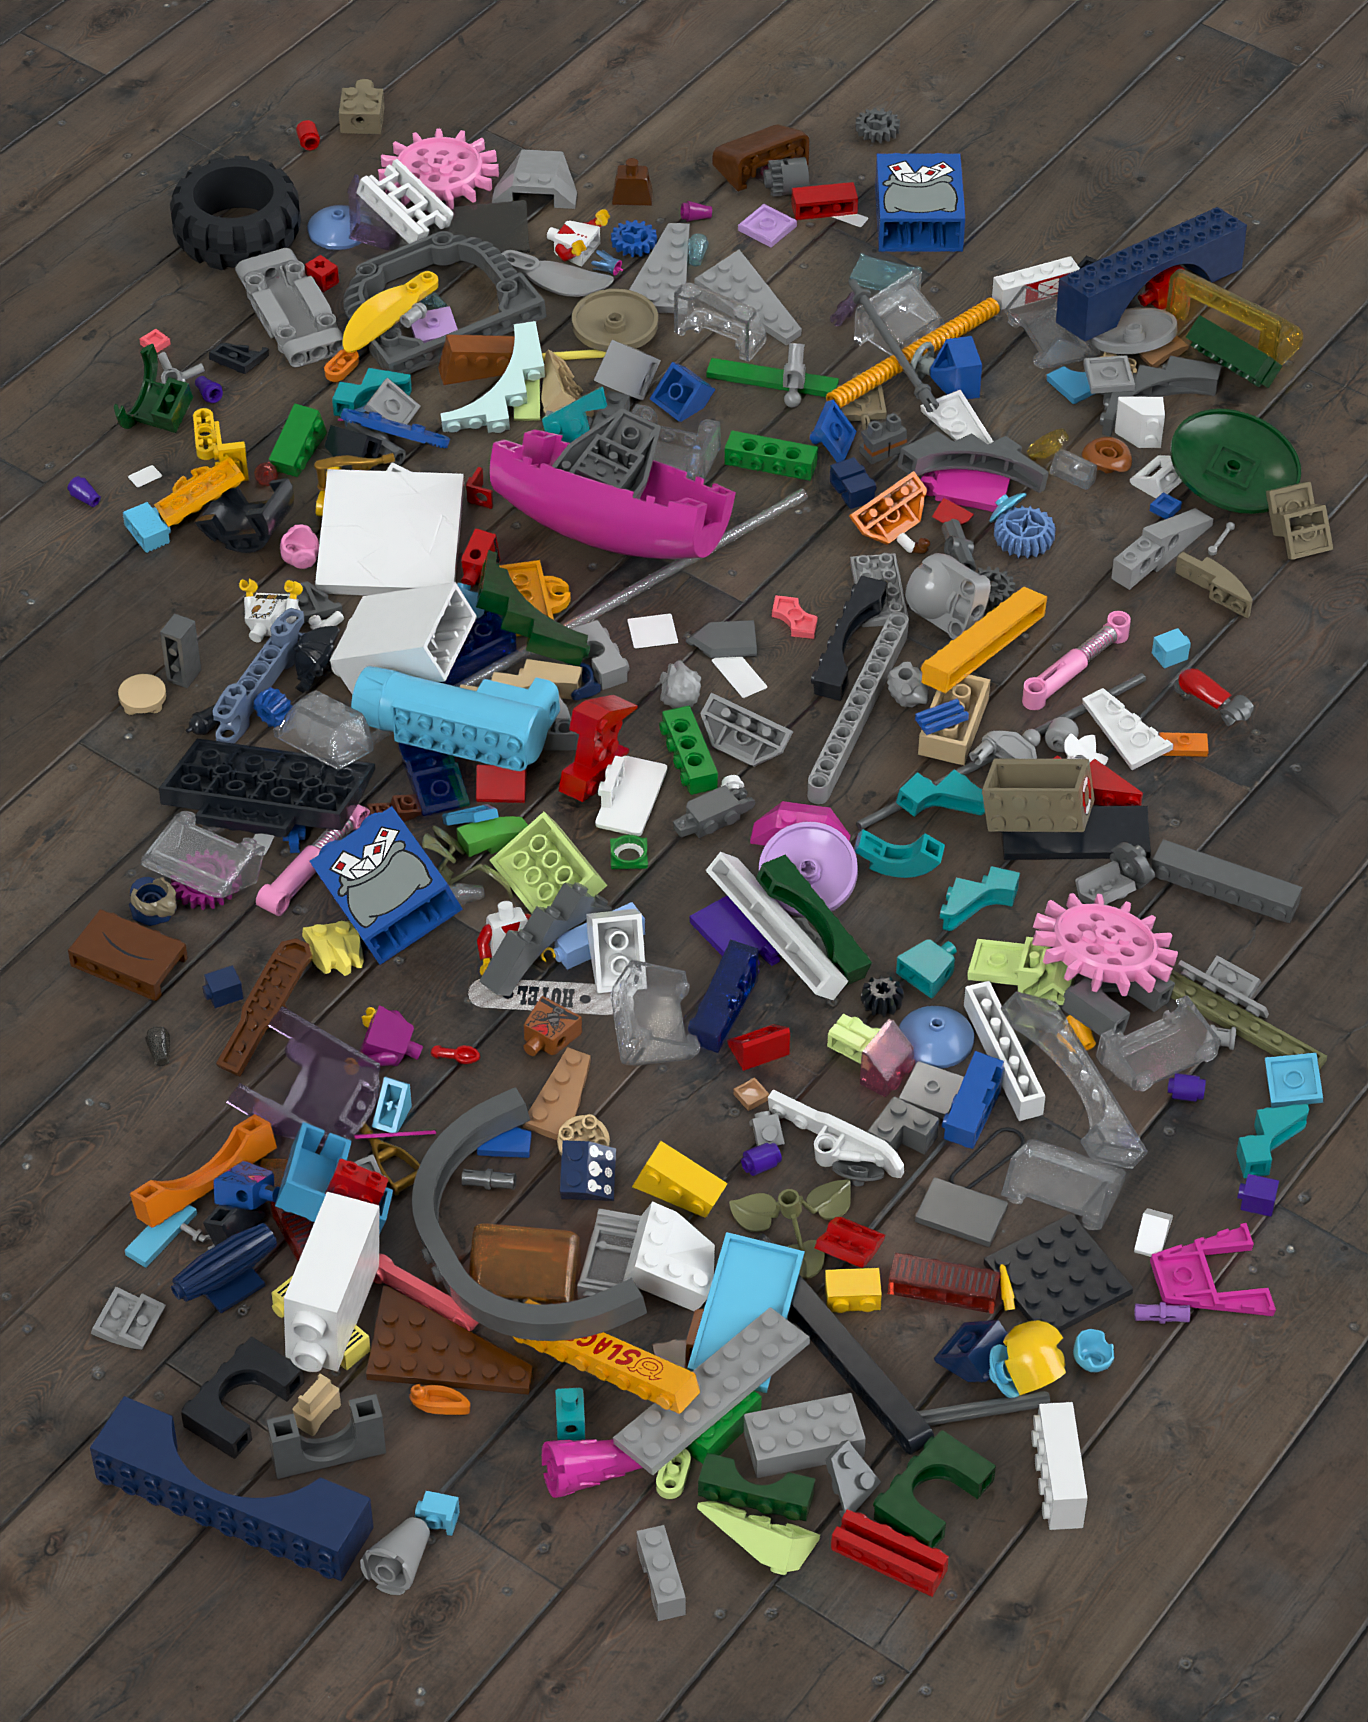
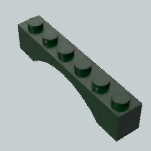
(785, 883)

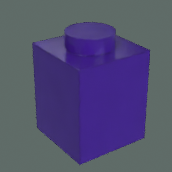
(1258, 1194)

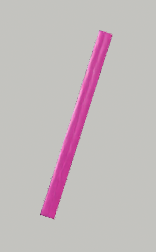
(394, 1134)

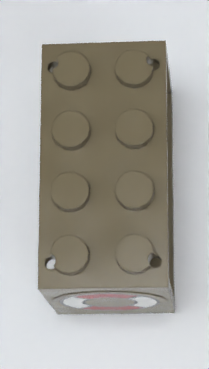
(1038, 795)

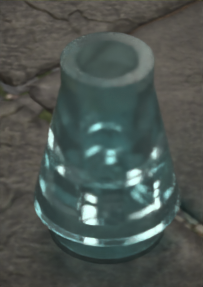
(697, 248)

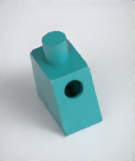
(927, 966)
(570, 1412)

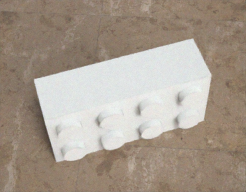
(1060, 1466)

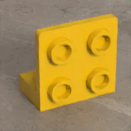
(233, 450)

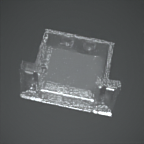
(903, 312)

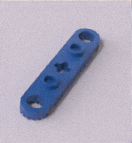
(415, 432)

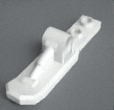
(842, 1138)

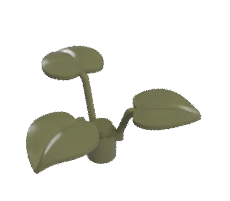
(431, 843)
(829, 1200)

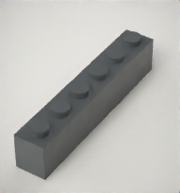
(1226, 881)

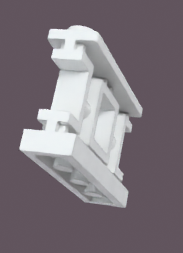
(395, 212)

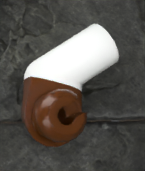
(913, 547)

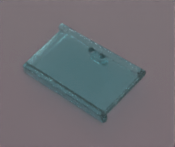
(878, 273)

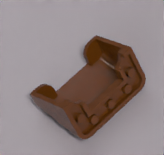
(741, 157)

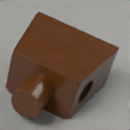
(632, 185)

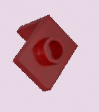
(474, 486)

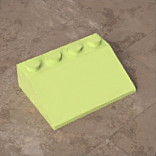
(541, 862)

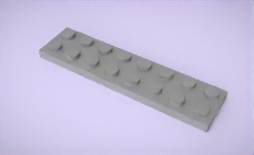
(723, 1383)

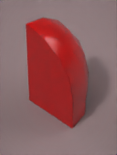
(948, 510)

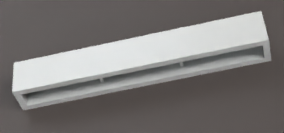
(777, 926)

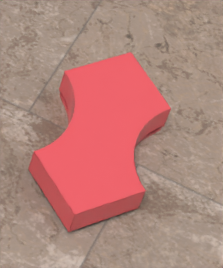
(799, 621)

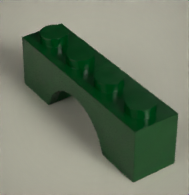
(787, 1497)

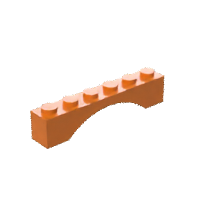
(161, 1199)

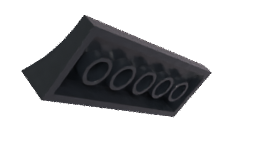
(1104, 830)

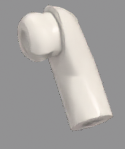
(316, 622)

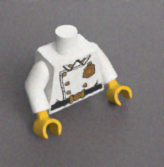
(266, 607)

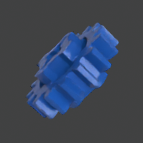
(633, 238)

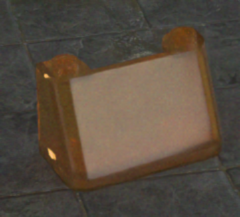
(526, 1262)

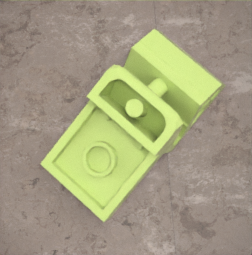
(1019, 966)

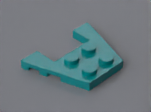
(572, 418)

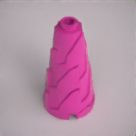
(582, 1464)

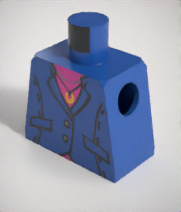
(245, 1186)

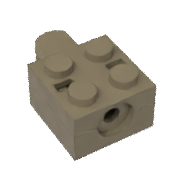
(361, 108)

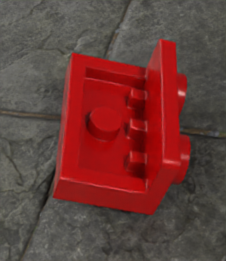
(357, 1182)

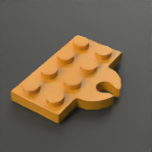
(203, 487)
(538, 588)

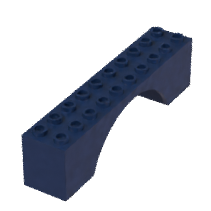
(1098, 294)
(312, 1526)

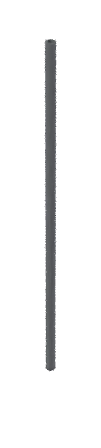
(970, 767)

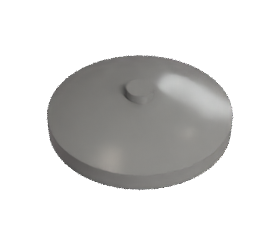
(1138, 332)

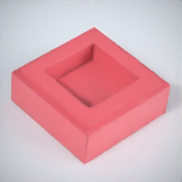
(157, 338)

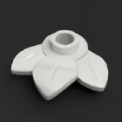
(1083, 748)

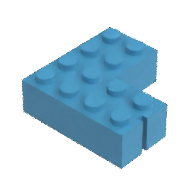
(310, 1173)

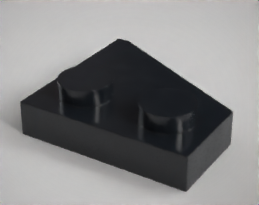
(237, 356)

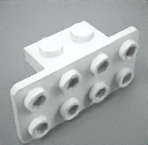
(629, 794)

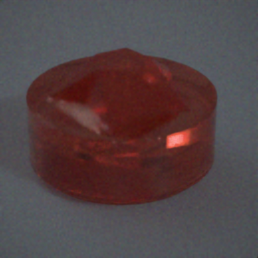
(265, 473)

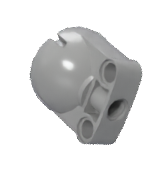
(947, 593)

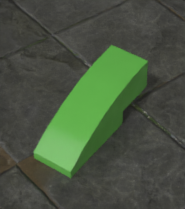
(489, 834)

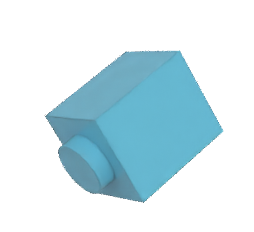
(1171, 648)

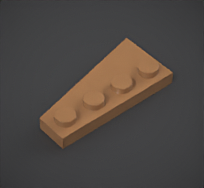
(560, 1094)

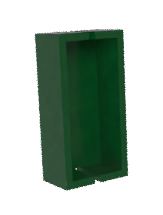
(1233, 353)

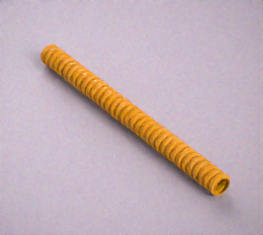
(890, 366)

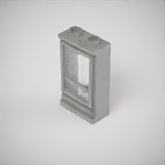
(607, 1252)

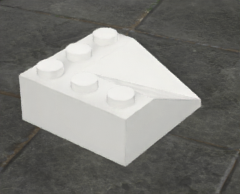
(671, 1258)

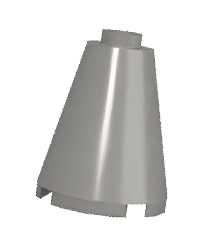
(396, 1557)

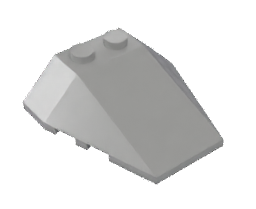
(538, 174)

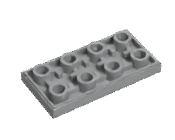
(883, 568)

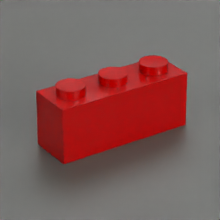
(824, 201)

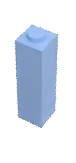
(573, 946)

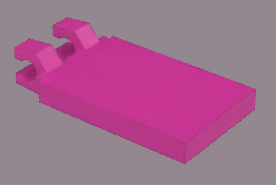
(966, 487)

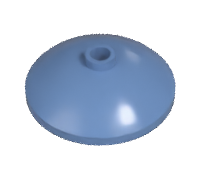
(331, 228)
(938, 1045)

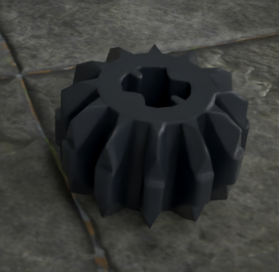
(882, 996)

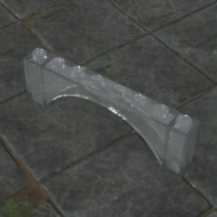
(1110, 1133)

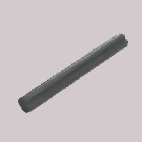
(984, 1408)

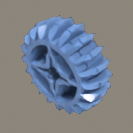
(1024, 531)

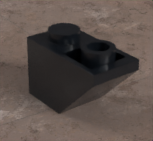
(229, 1221)

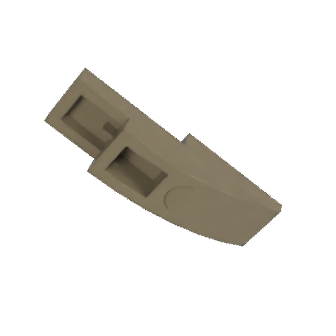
(1221, 583)

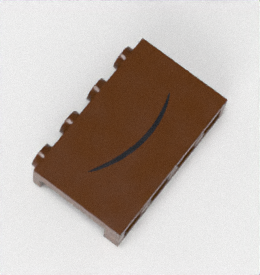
(126, 954)

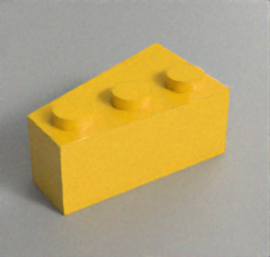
(679, 1181)

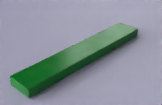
(767, 377)

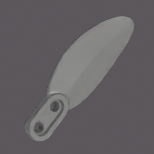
(558, 277)

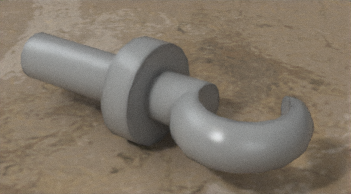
(197, 1235)

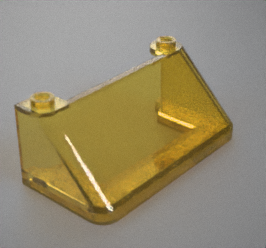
(1277, 336)

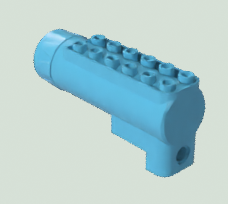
(489, 725)

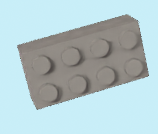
(801, 1434)

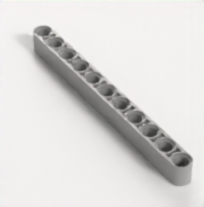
(857, 708)

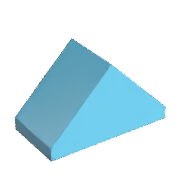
(392, 1105)

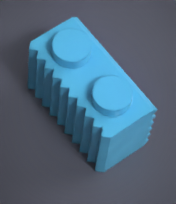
(147, 526)

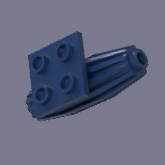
(226, 1270)

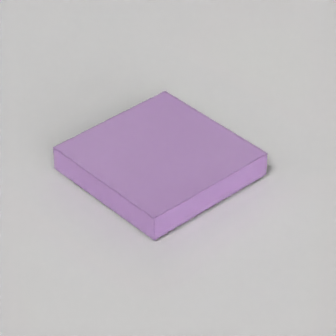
(767, 225)

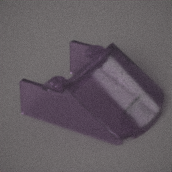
(331, 1091)

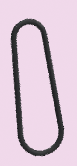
(980, 1148)

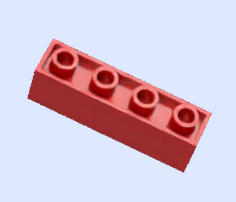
(890, 1552)

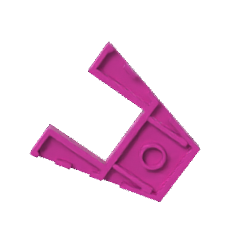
(1186, 1278)

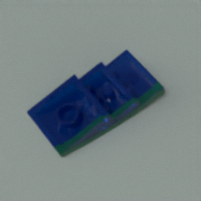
(434, 779)

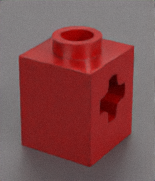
(323, 272)

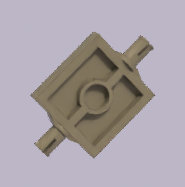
(867, 407)

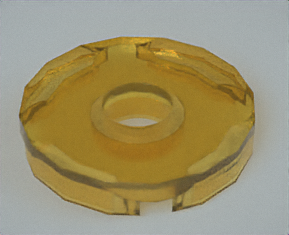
(1047, 444)

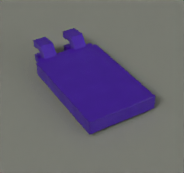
(726, 921)

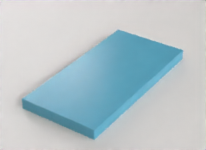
(745, 1284)

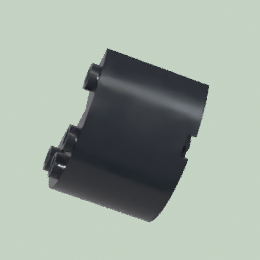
(246, 525)

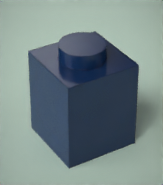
(222, 987)

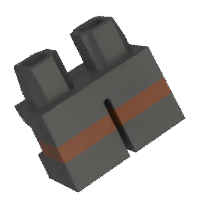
(883, 439)

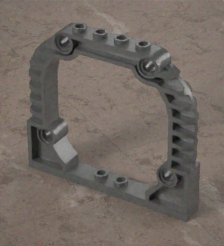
(402, 354)

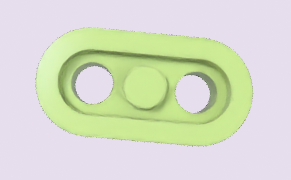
(674, 1476)

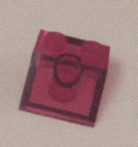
(886, 1060)

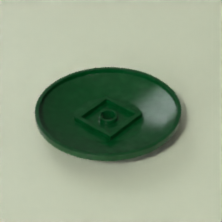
(1224, 438)

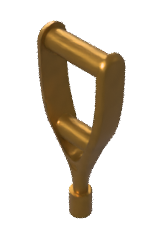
(356, 462)
(387, 1152)

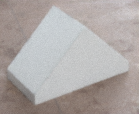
(1152, 1232)

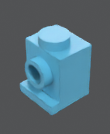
(438, 1511)

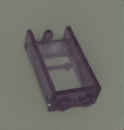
(365, 222)

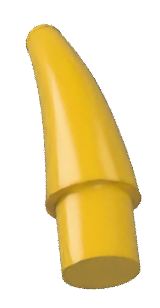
(1006, 1289)

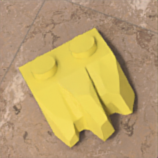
(334, 946)

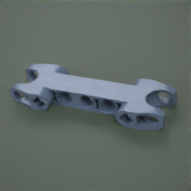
(273, 658)

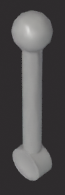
(1212, 550)

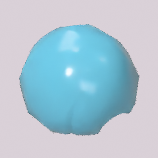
(1093, 1351)

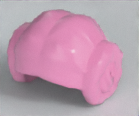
(299, 546)

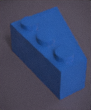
(974, 1100)

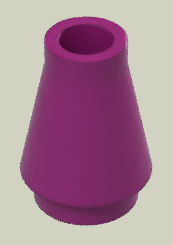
(694, 211)

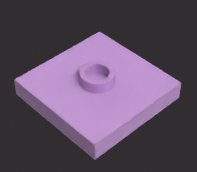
(435, 324)

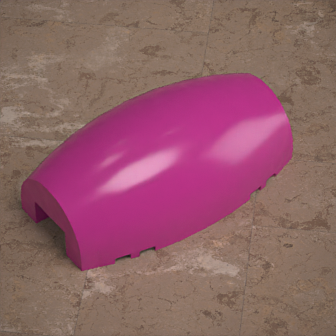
(668, 521)

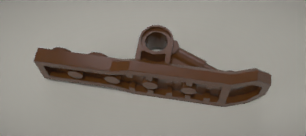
(264, 1002)

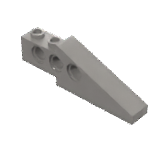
(1158, 546)

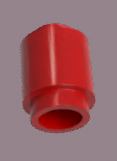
(308, 135)

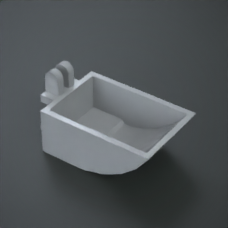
(627, 370)

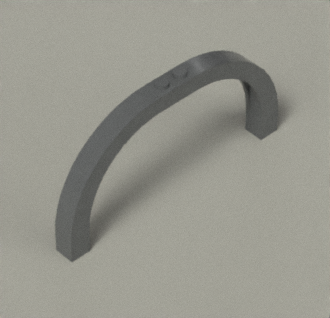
(520, 1320)

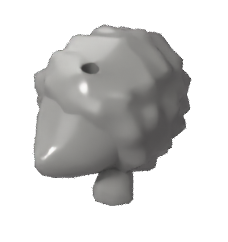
(906, 685)
(680, 686)

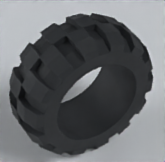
(230, 185)

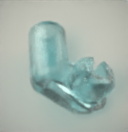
(434, 300)

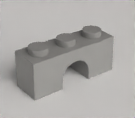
(608, 665)
(663, 1576)

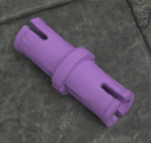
(1162, 1313)

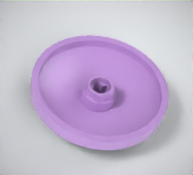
(820, 856)

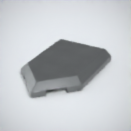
(725, 639)

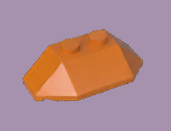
(892, 511)

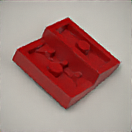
(850, 1241)

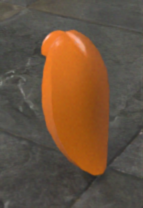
(439, 1400)

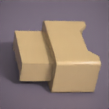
(316, 1405)

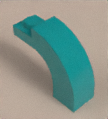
(900, 860)

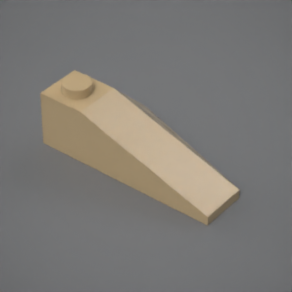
(558, 384)

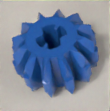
(272, 706)

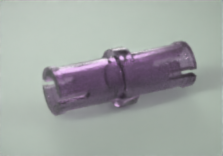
(844, 310)

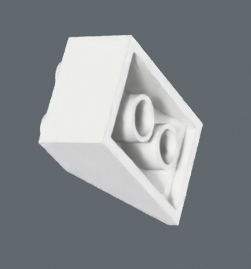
(613, 942)

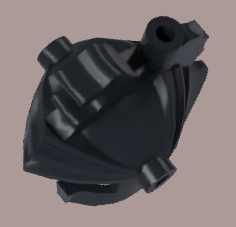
(314, 655)

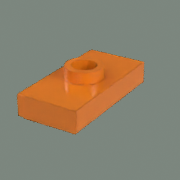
(1187, 744)

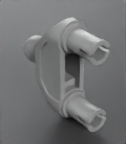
(794, 374)
(1007, 745)

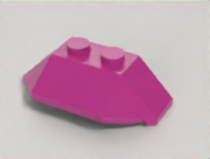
(791, 813)

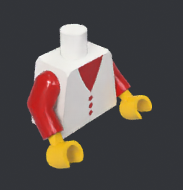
(578, 240)
(496, 929)

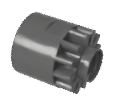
(786, 174)

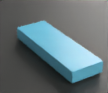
(156, 1239)

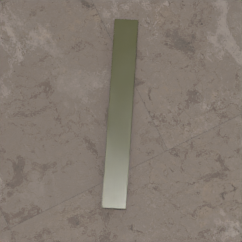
(1247, 1025)

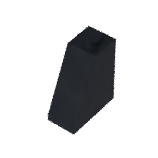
(347, 442)

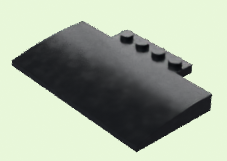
(263, 788)

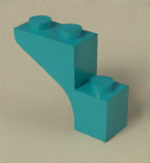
(356, 396)
(952, 792)
(969, 896)
(1272, 1129)

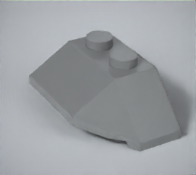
(743, 732)

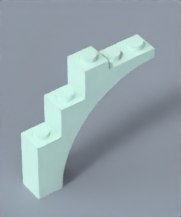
(509, 390)

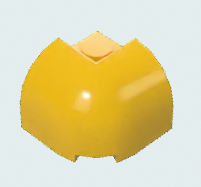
(1034, 1355)

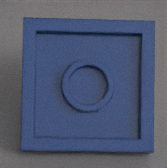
(833, 431)

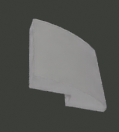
(128, 1319)

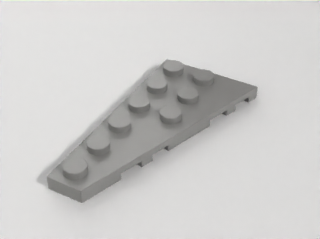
(665, 268)
(740, 281)

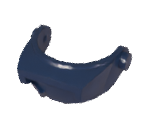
(592, 686)

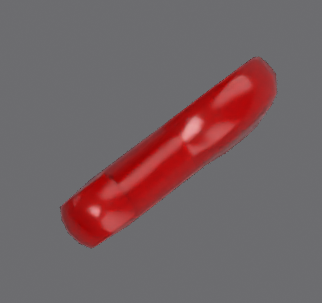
(462, 1054)

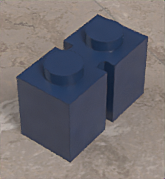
(852, 477)

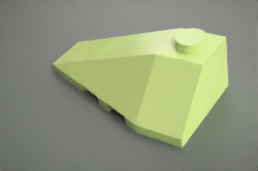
(771, 1544)

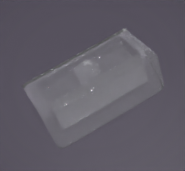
(1073, 469)

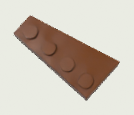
(474, 357)

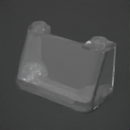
(703, 308)
(650, 1015)
(1160, 1048)

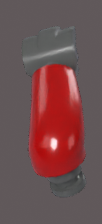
(1206, 689)

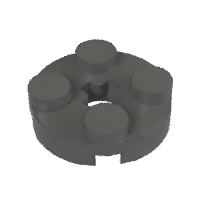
(1133, 863)

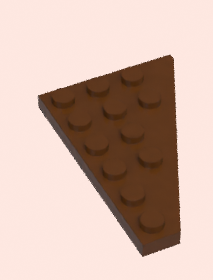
(428, 1349)

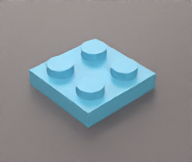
(1293, 1080)

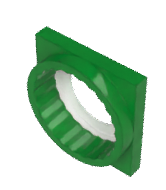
(633, 842)

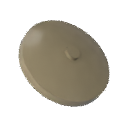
(614, 316)

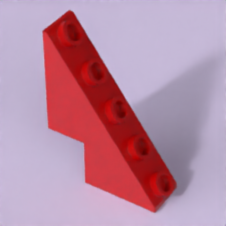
(1111, 788)

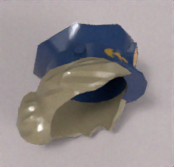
(152, 900)

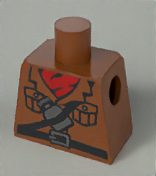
(550, 1027)

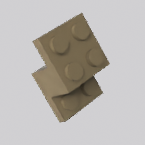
(1299, 520)

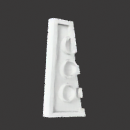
(957, 417)
(1125, 730)

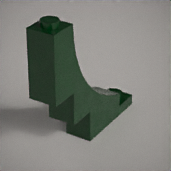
(519, 616)

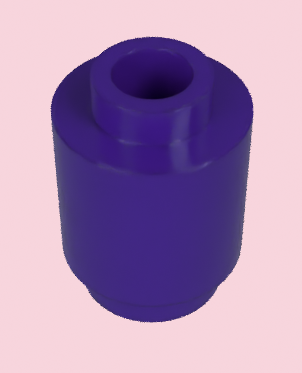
(1186, 1087)
(761, 1158)

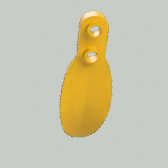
(385, 309)

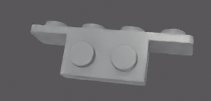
(1228, 980)

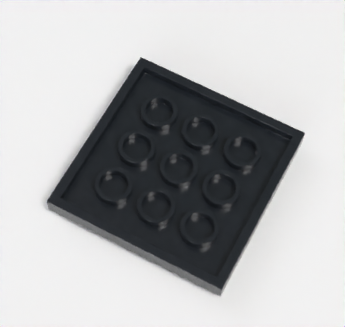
(1060, 1274)

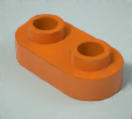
(341, 365)

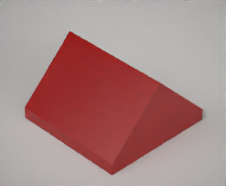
(500, 784)
(761, 1046)

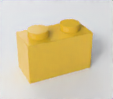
(853, 1290)

